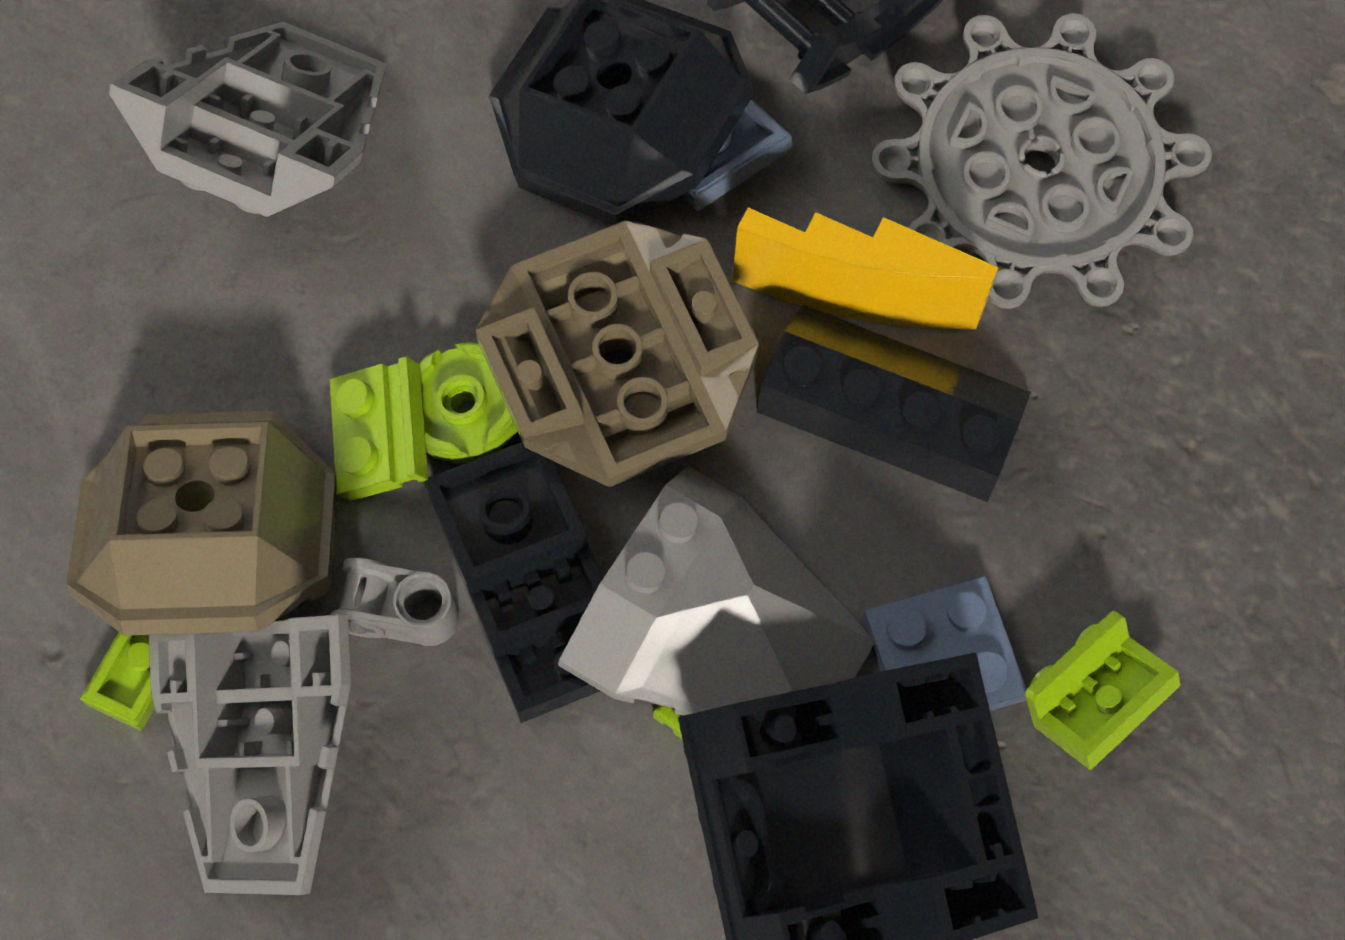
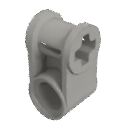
(383, 598)

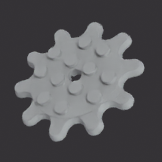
(1056, 102)

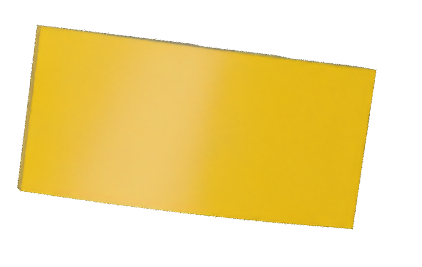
(876, 279)

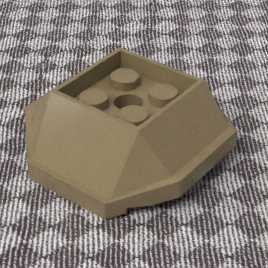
(629, 293)
(203, 525)

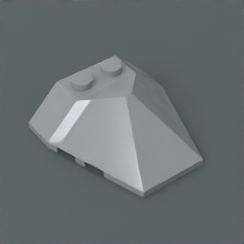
(257, 119)
(710, 610)
(256, 745)

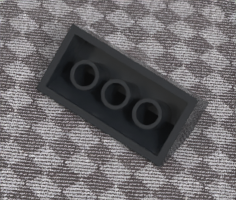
(892, 402)

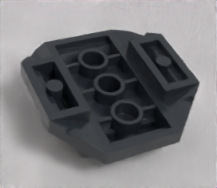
(618, 105)

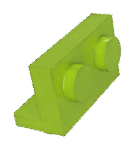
(1099, 691)

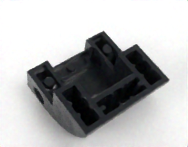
(860, 810)

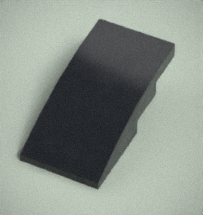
(521, 568)

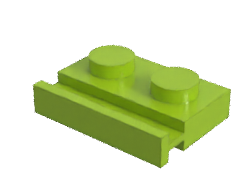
(378, 429)

